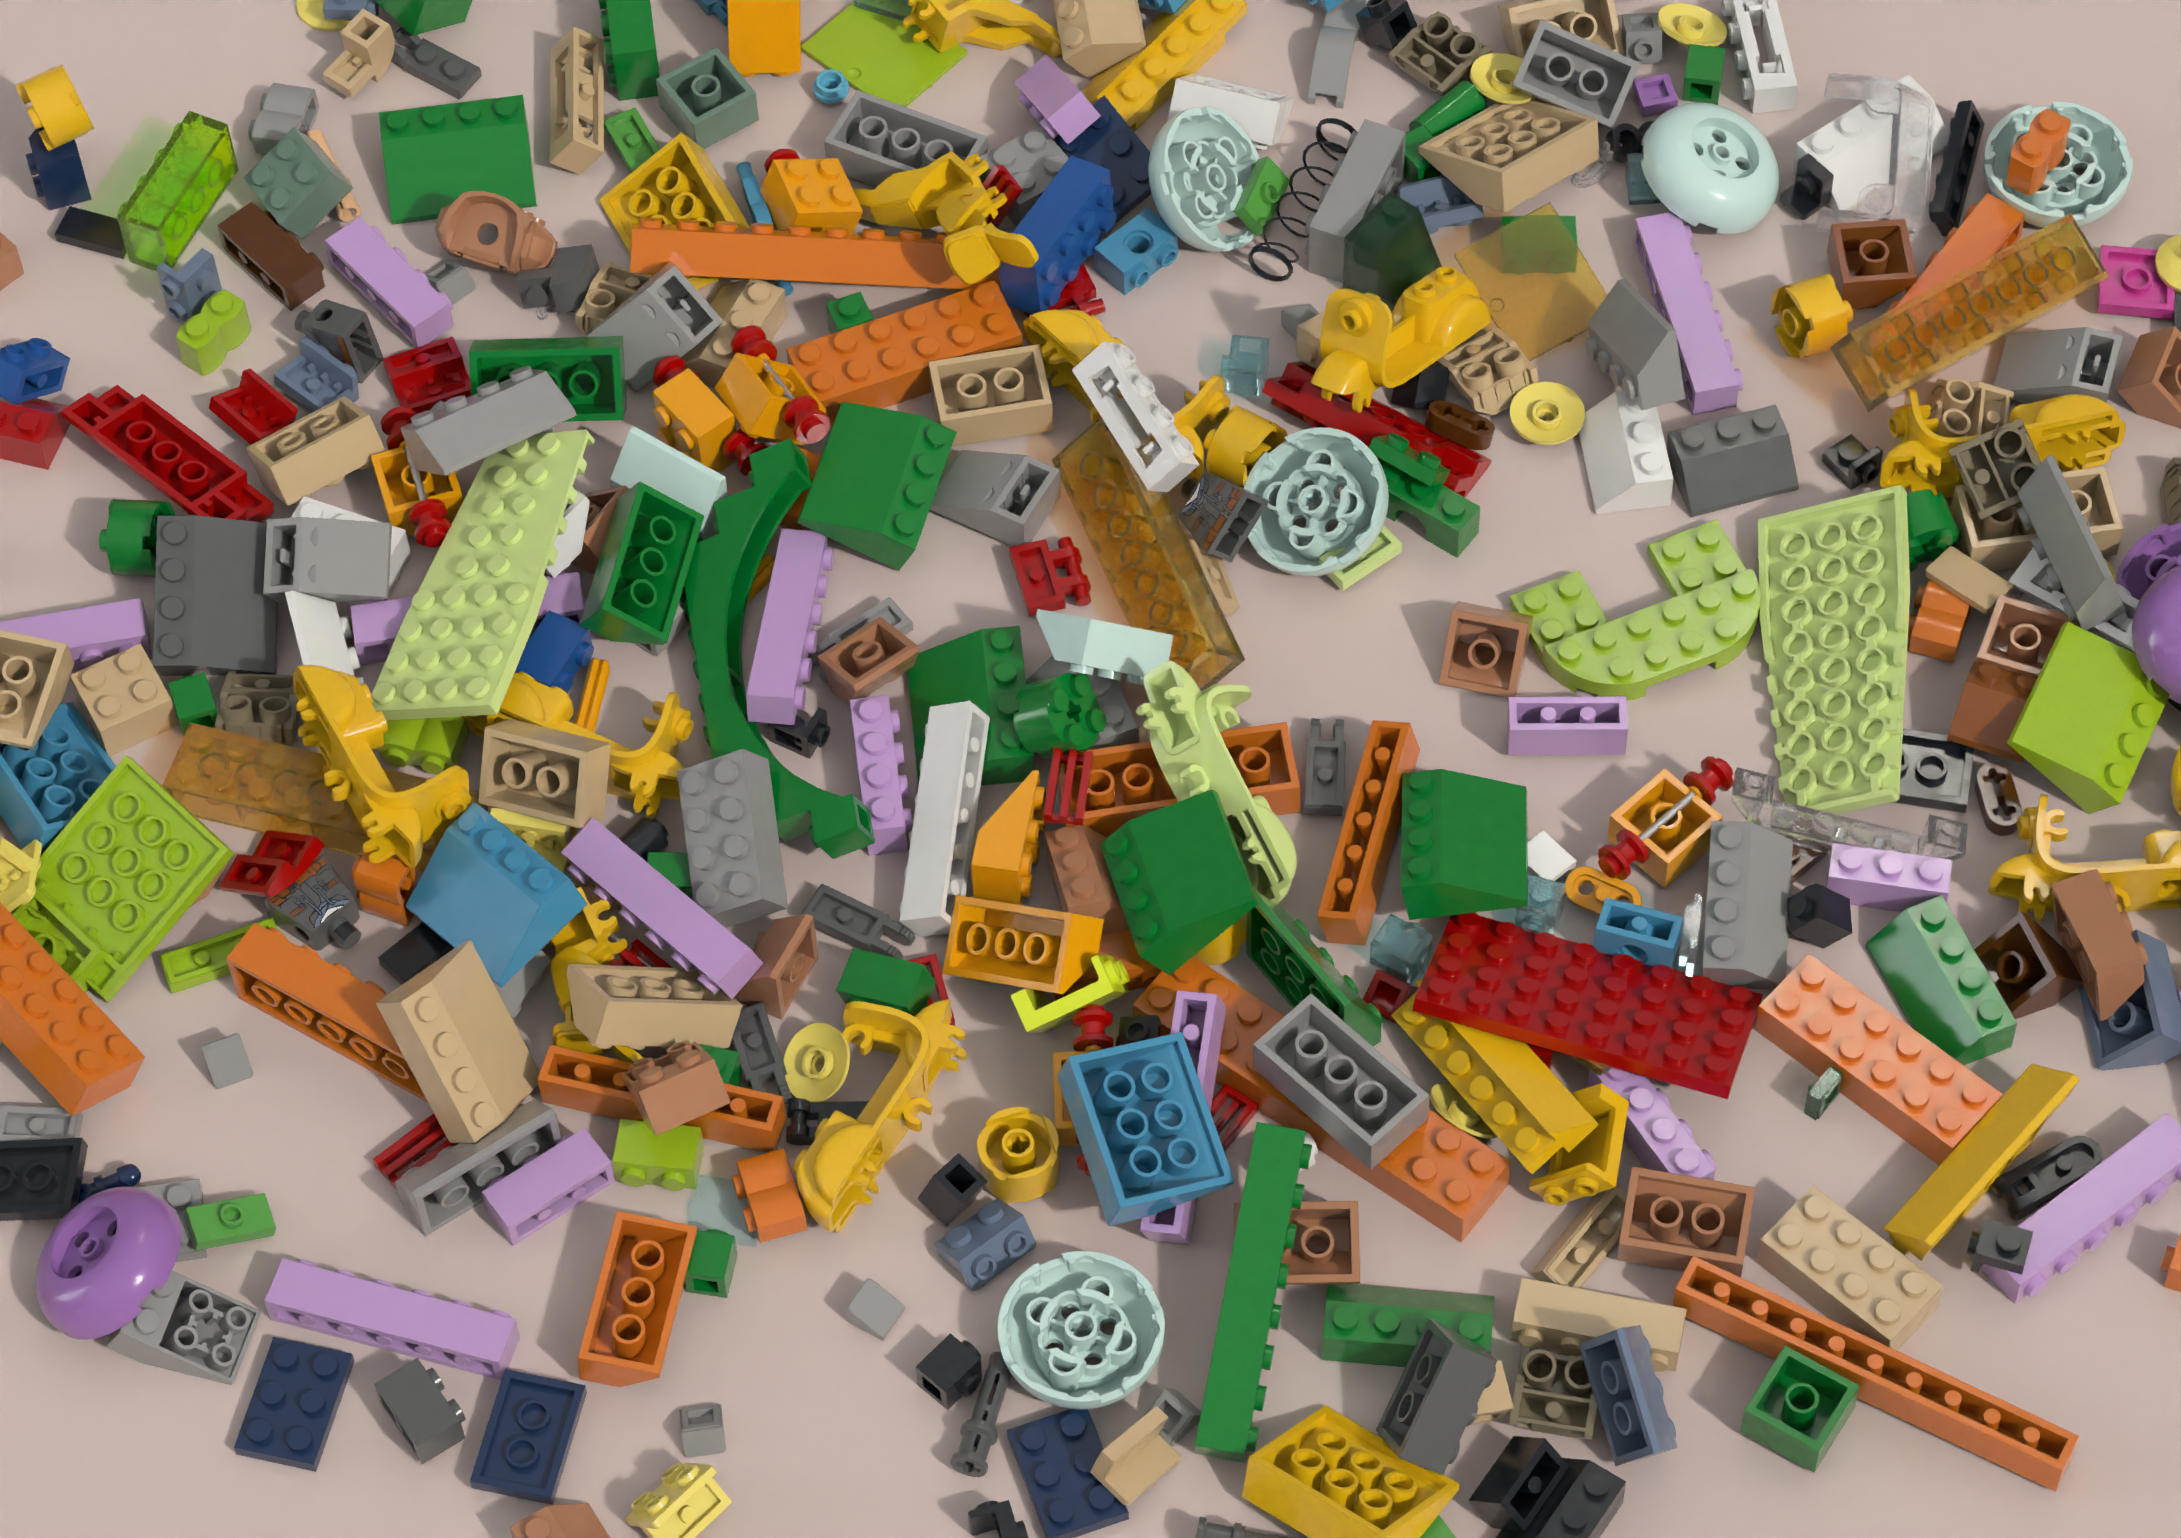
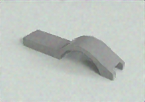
(1334, 51)

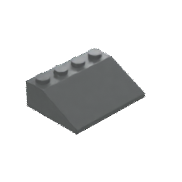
(212, 598)

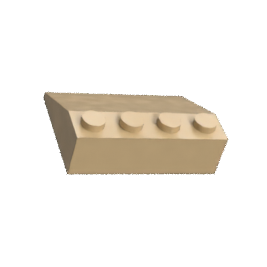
(1513, 151)
(31, 685)
(461, 1044)

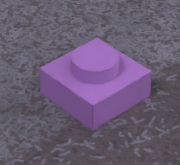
(1654, 94)

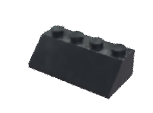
(1578, 1505)

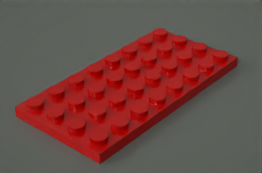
(1589, 1003)

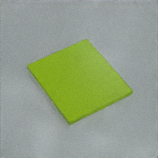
(880, 55)

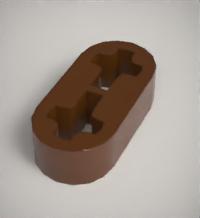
(1459, 425)
(1989, 800)

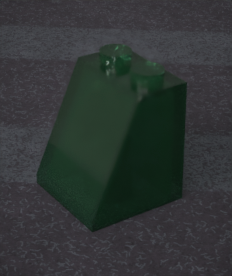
(1388, 251)

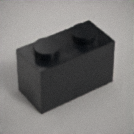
(1519, 1483)

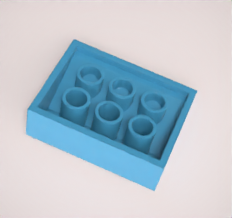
(54, 780)
(493, 892)
(1144, 1127)

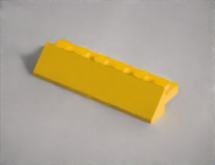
(1173, 48)
(1503, 1085)
(1979, 1160)

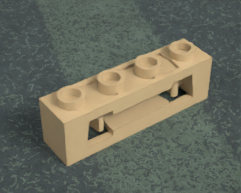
(575, 100)

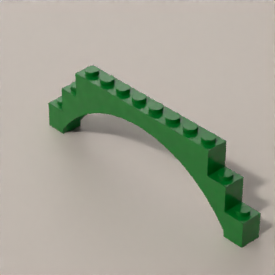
(716, 606)

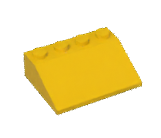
(671, 187)
(1343, 1482)

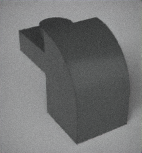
(563, 283)

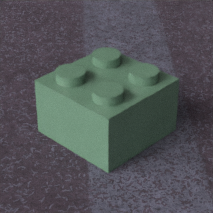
(707, 98)
(298, 183)

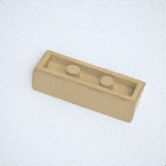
(1584, 1241)

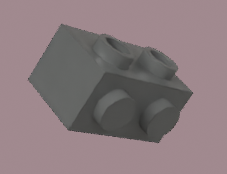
(420, 1410)

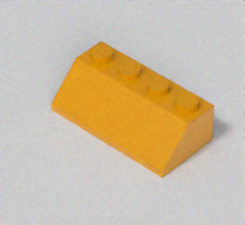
(1020, 944)

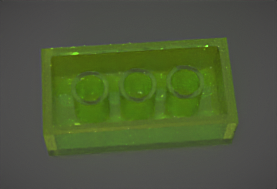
(178, 191)

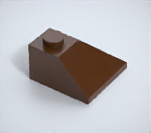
(2028, 966)

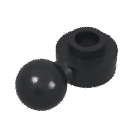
(1630, 139)

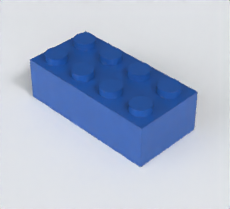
(1064, 231)

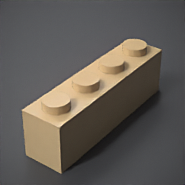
(1568, 1315)

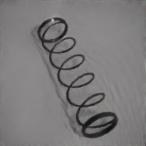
(1259, 248)

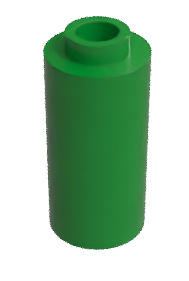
(1451, 109)

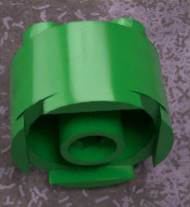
(1929, 527)
(133, 536)
(1058, 715)

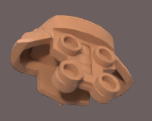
(520, 241)

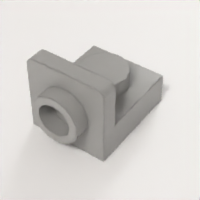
(1642, 37)

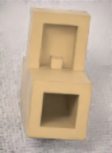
(366, 56)

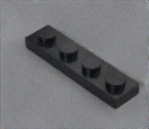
(1957, 167)

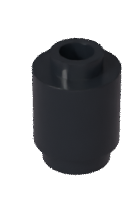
(646, 837)

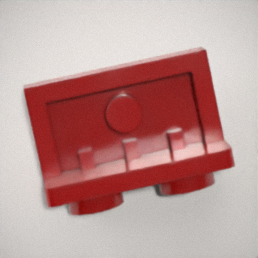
(253, 408)

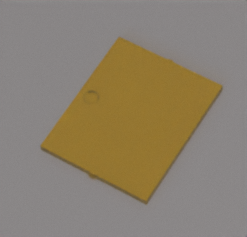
(1534, 281)

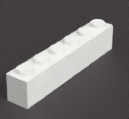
(944, 816)

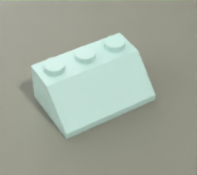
(671, 473)
(1104, 646)

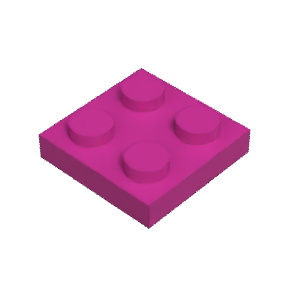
(2133, 284)

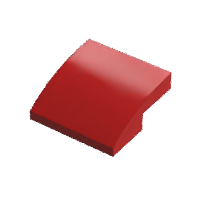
(428, 375)
(273, 865)

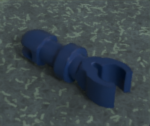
(126, 1175)

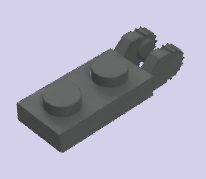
(435, 64)
(1325, 771)
(856, 922)
(759, 1050)

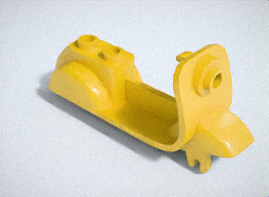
(1072, 335)
(1374, 348)
(2071, 427)
(346, 730)
(635, 774)
(2138, 883)
(851, 1151)

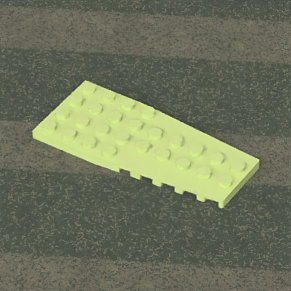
(484, 584)
(1837, 647)

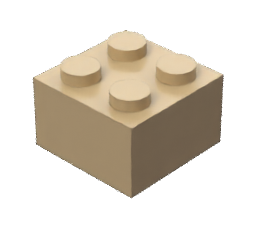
(124, 699)

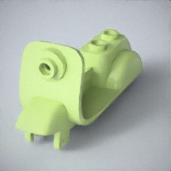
(1194, 759)

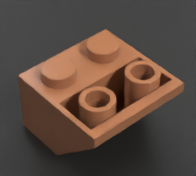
(675, 1086)

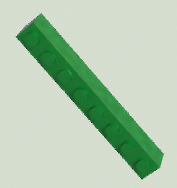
(1251, 1292)

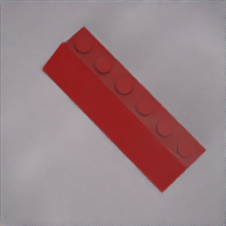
(1302, 399)
(168, 455)

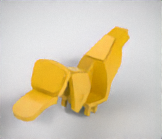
(981, 22)
(950, 197)
(585, 943)

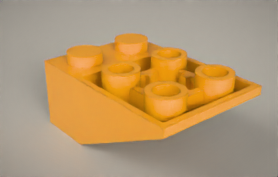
(1009, 845)

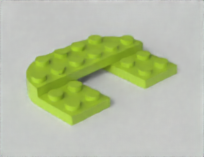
(1702, 624)

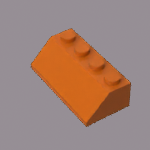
(635, 1300)

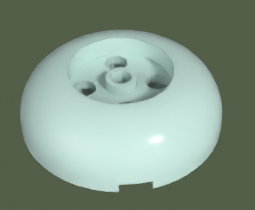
(2091, 145)
(1199, 176)
(1723, 187)
(1286, 480)
(1100, 1292)

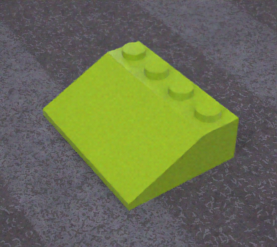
(2088, 718)

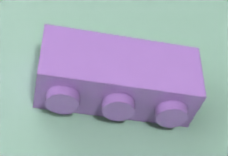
(1055, 100)
(1567, 725)
(1886, 877)
(548, 1185)

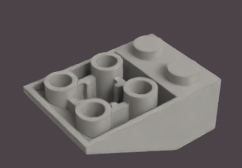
(658, 322)
(2058, 363)
(999, 494)
(327, 559)
(189, 1331)

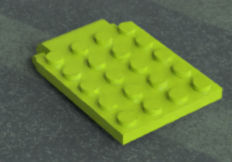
(119, 879)

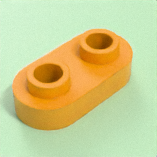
(1603, 887)

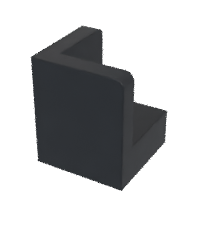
(1423, 388)

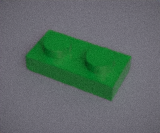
(1422, 465)

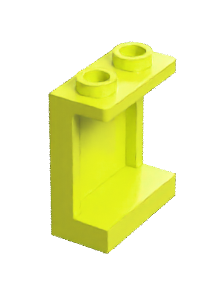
(1041, 1017)

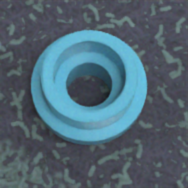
(831, 87)

